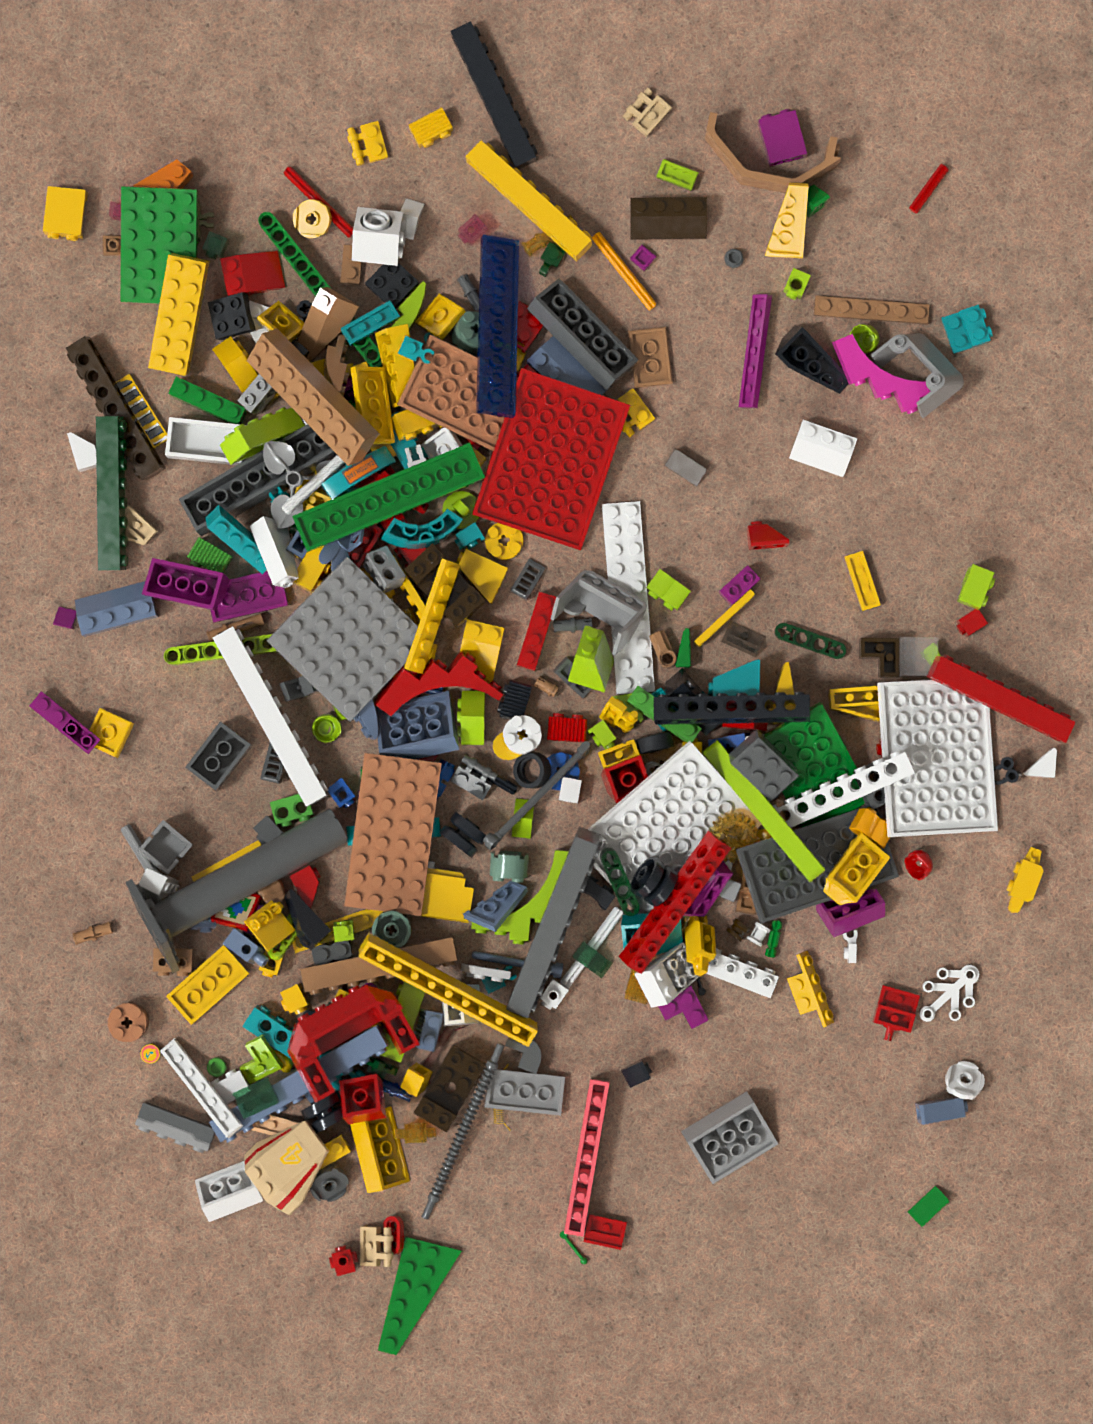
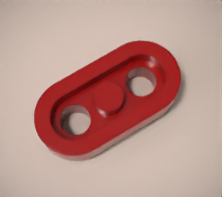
(398, 1233)

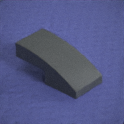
(563, 671)

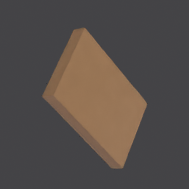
(653, 357)

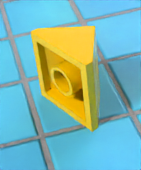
(283, 319)

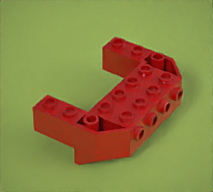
(340, 1022)

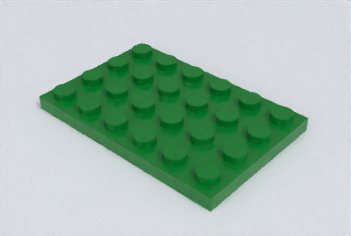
(152, 228)
(818, 757)

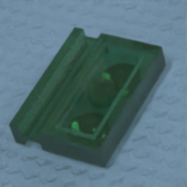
(256, 1097)

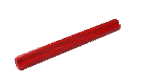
(311, 194)

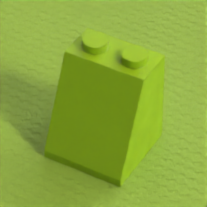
(592, 660)

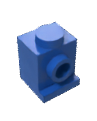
(336, 788)

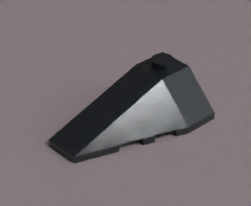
(809, 359)

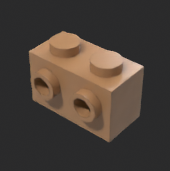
(186, 963)

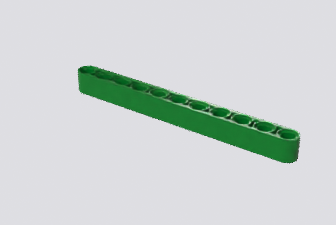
(299, 257)

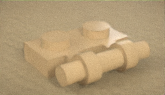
(651, 116)
(371, 1246)

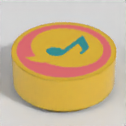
(150, 1053)

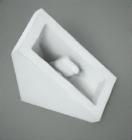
(411, 213)
(1044, 766)

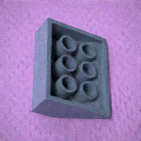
(557, 363)
(418, 728)

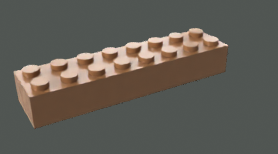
(312, 397)
(357, 969)

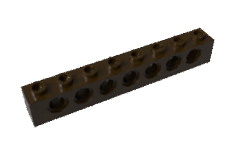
(76, 352)

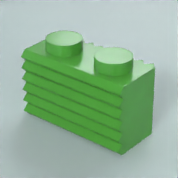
(209, 556)

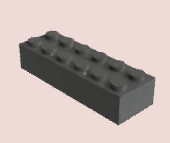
(582, 334)

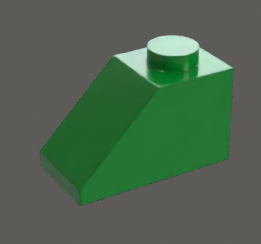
(816, 200)

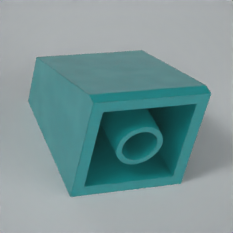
(739, 680)

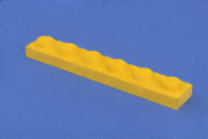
(432, 616)

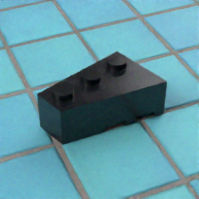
(683, 684)

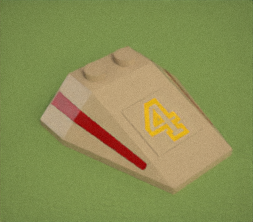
(286, 1165)

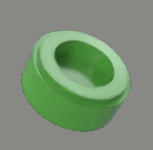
(216, 1067)

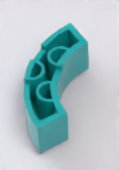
(421, 536)

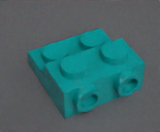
(967, 329)

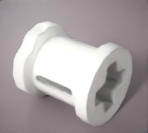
(758, 934)

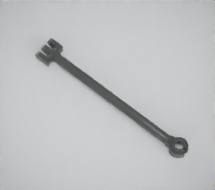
(492, 840)

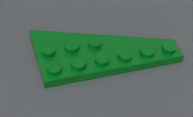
(418, 1277)

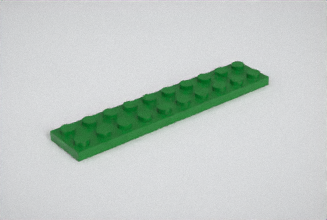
(388, 497)

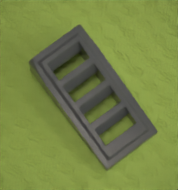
(520, 593)
(265, 768)

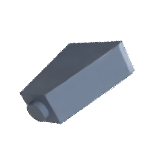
(940, 1110)

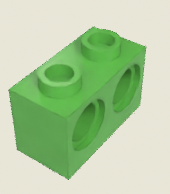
(291, 805)

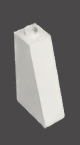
(272, 547)

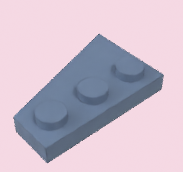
(498, 907)

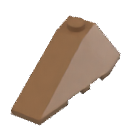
(325, 319)

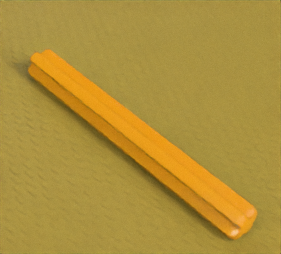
(624, 271)

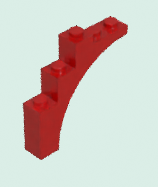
(460, 673)

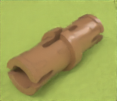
(92, 933)

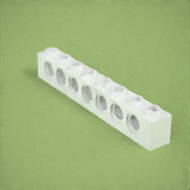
(904, 769)

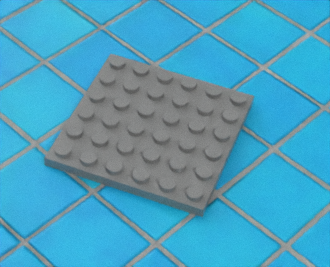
(346, 639)

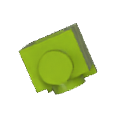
(603, 735)
(343, 930)

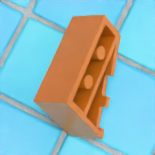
(171, 176)

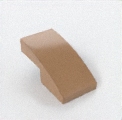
(745, 902)

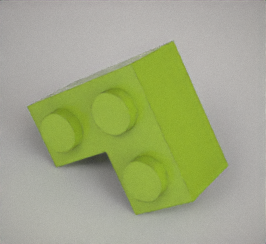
(975, 586)
(471, 718)

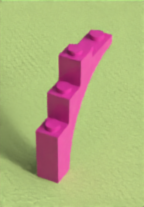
(859, 366)

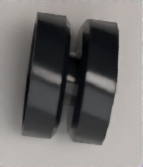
(464, 834)
(654, 881)
(324, 1111)

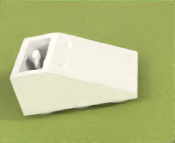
(666, 976)

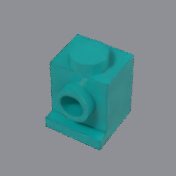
(468, 537)

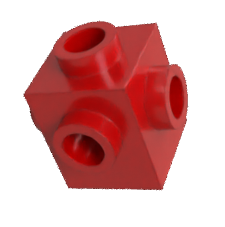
(343, 1267)

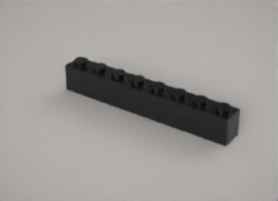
(493, 95)

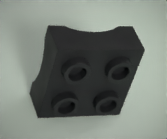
(392, 283)
(231, 316)
(602, 895)

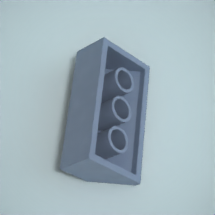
(114, 609)

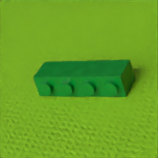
(207, 401)

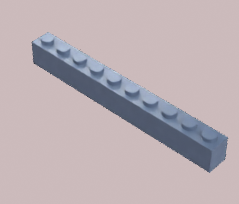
(336, 1062)

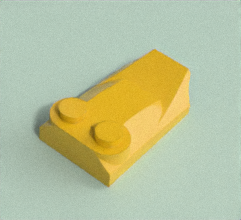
(855, 870)

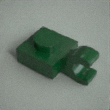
(552, 257)

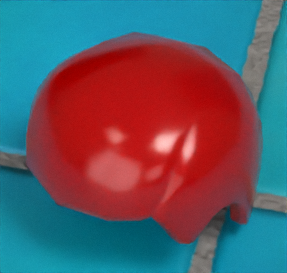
(916, 871)

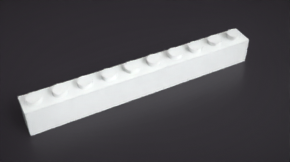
(270, 717)

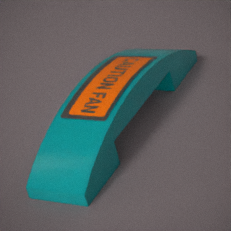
(355, 473)

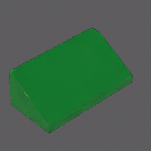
(928, 1206)

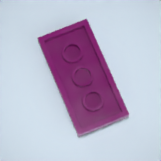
(249, 596)

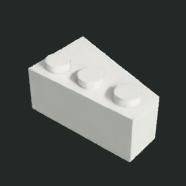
(157, 885)

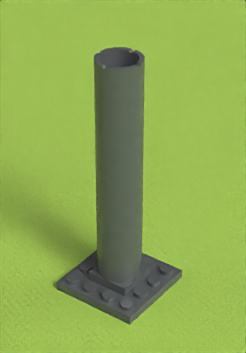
(235, 881)

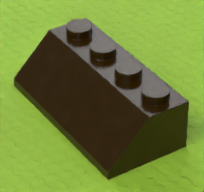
(668, 218)

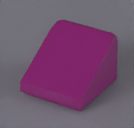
(65, 618)

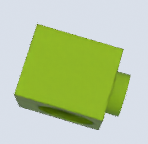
(802, 278)

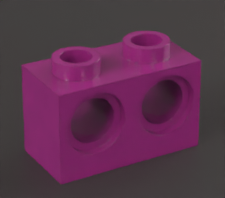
(739, 585)

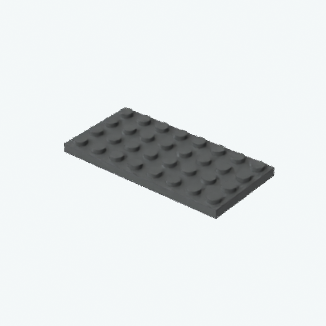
(781, 887)

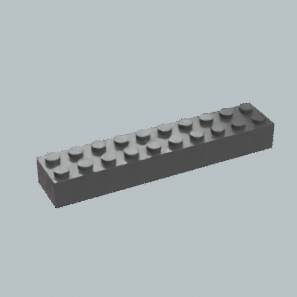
(252, 481)
(553, 923)

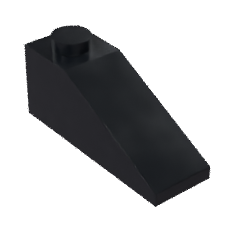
(307, 924)

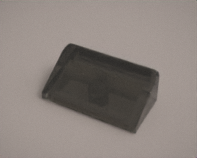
(743, 639)

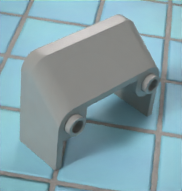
(943, 380)
(603, 601)

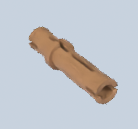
(257, 621)

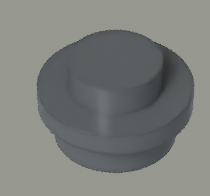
(733, 258)

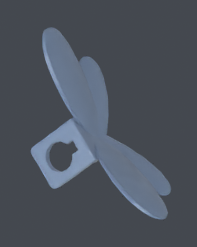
(339, 549)

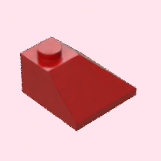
(764, 537)

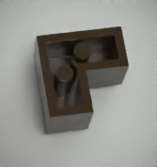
(886, 652)

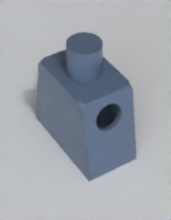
(241, 944)

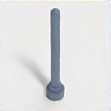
(556, 969)

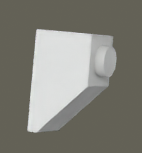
(83, 452)

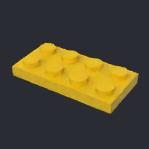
(373, 400)
(207, 984)

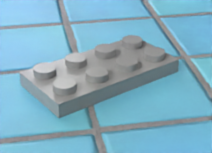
(525, 1092)

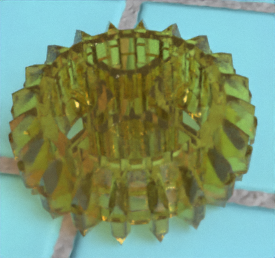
(740, 823)

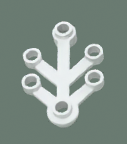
(951, 991)

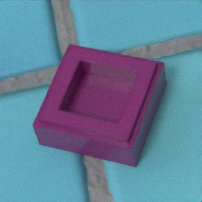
(643, 257)

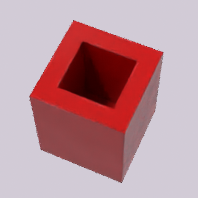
(971, 623)

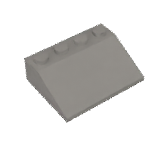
(729, 1137)

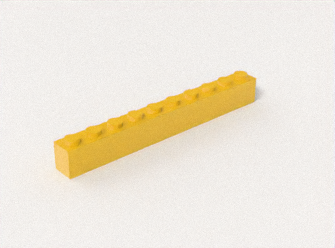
(447, 989)

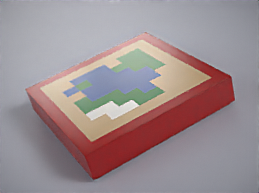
(237, 913)

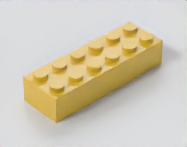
(178, 314)

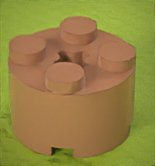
(119, 1015)

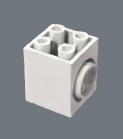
(378, 236)

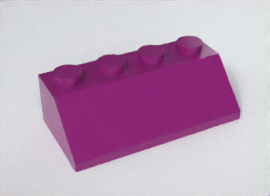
(185, 584)

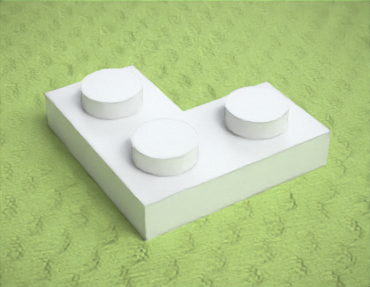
(480, 972)

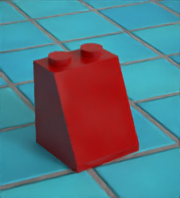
(623, 777)

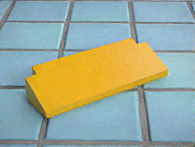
(446, 896)

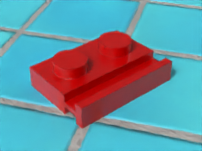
(605, 1231)

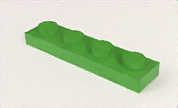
(644, 703)

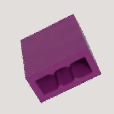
(782, 137)

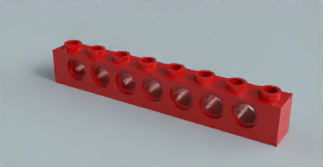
(666, 916)

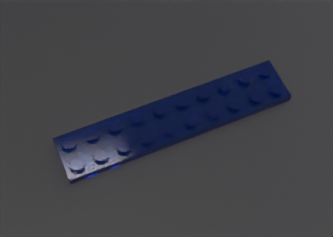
(497, 326)

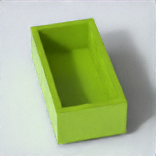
(251, 438)

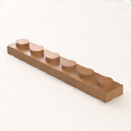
(871, 310)

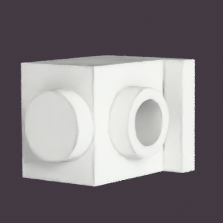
(555, 987)

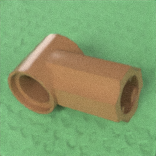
(662, 647)

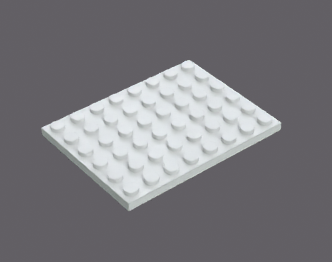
(951, 757)
(667, 816)

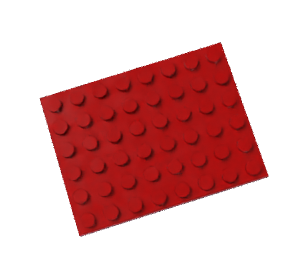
(551, 459)

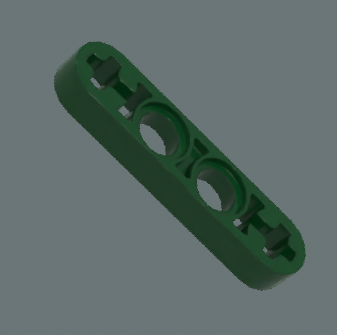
(809, 644)
(622, 880)

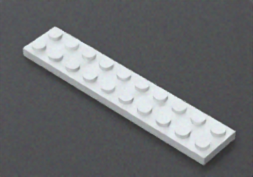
(627, 570)

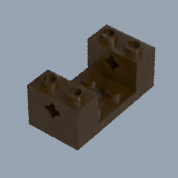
(463, 598)
(442, 1107)

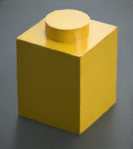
(416, 1079)

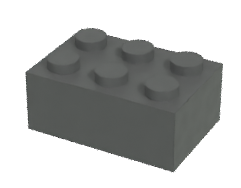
(218, 756)
(763, 765)

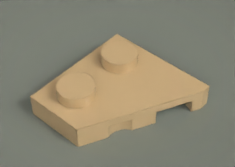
(138, 528)

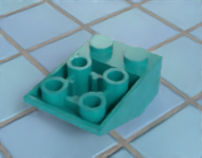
(631, 924)

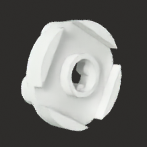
(527, 744)
(960, 1089)

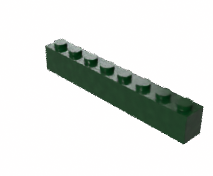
(111, 493)

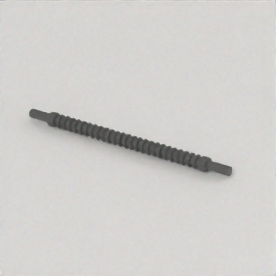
(460, 1136)

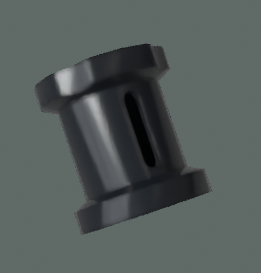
(302, 307)

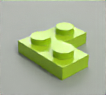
(264, 1060)

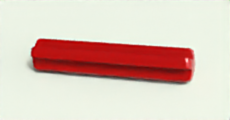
(928, 188)

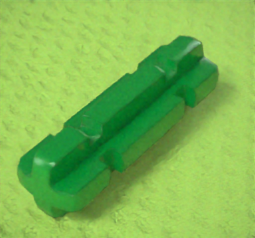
(773, 939)

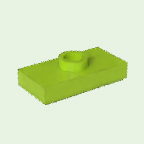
(677, 175)

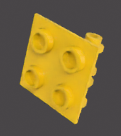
(269, 925)

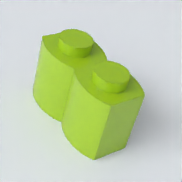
(667, 590)

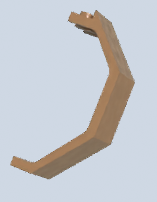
(764, 180)

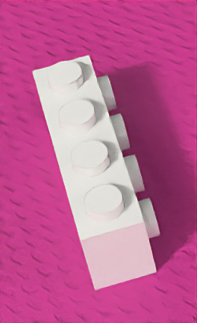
(743, 974)

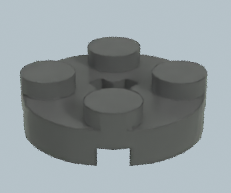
(336, 1190)

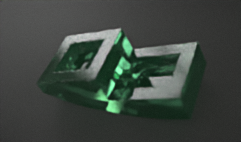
(592, 959)

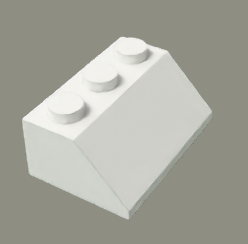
(823, 448)
(226, 1192)

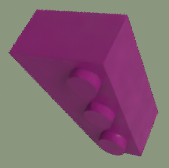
(710, 891)
(850, 916)

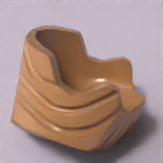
(272, 892)

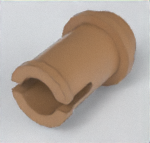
(546, 686)

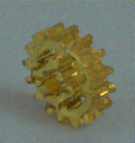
(415, 1132)

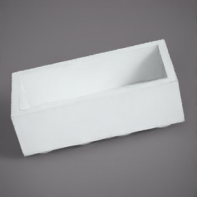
(197, 440)

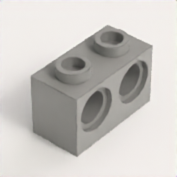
(257, 395)
(387, 568)

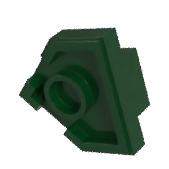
(380, 1067)

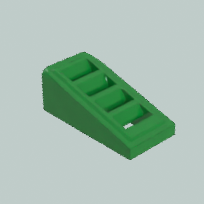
(684, 654)

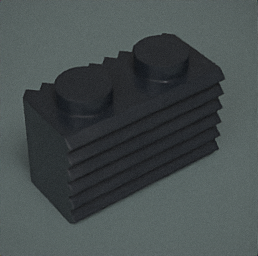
(515, 700)

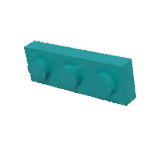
(370, 323)

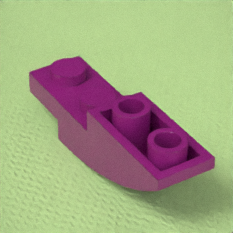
(64, 722)

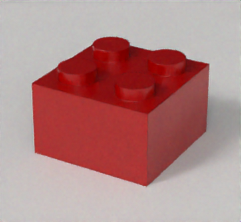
(362, 1099)

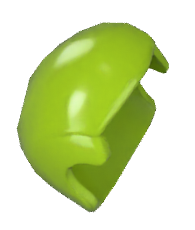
(866, 337)
(321, 726)

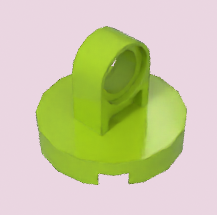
(462, 504)

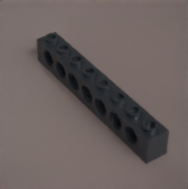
(780, 714)

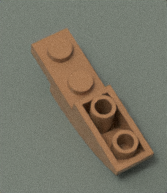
(334, 365)

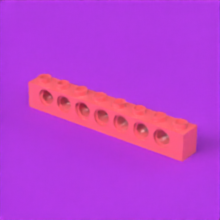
(586, 1157)

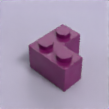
(688, 1004)

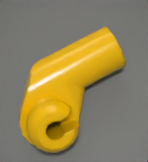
(287, 1062)

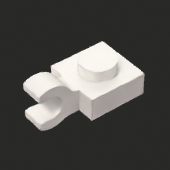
(850, 950)

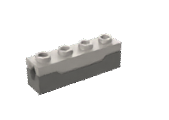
(175, 1126)

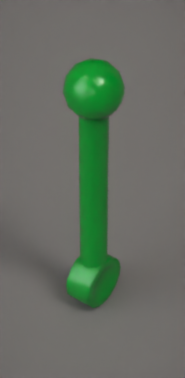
(583, 1260)

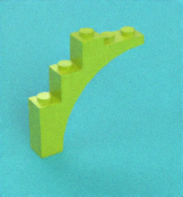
(519, 921)

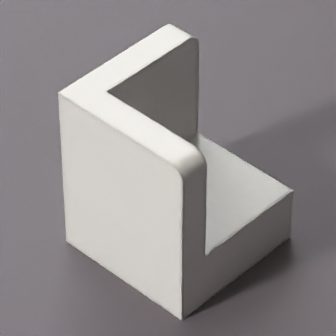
(570, 790)

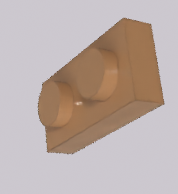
(350, 269)

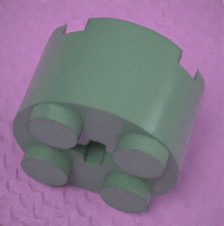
(466, 333)
(509, 865)
(400, 922)

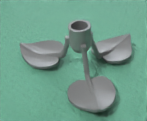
(277, 459)

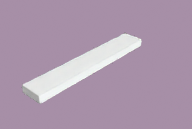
(201, 1088)

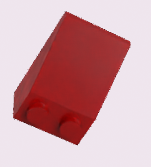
(252, 273)

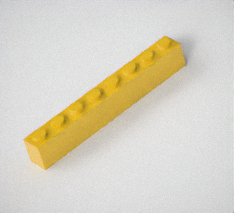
(529, 200)

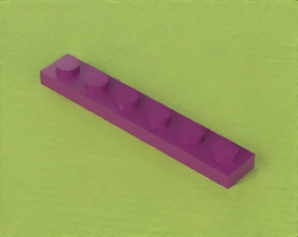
(755, 351)

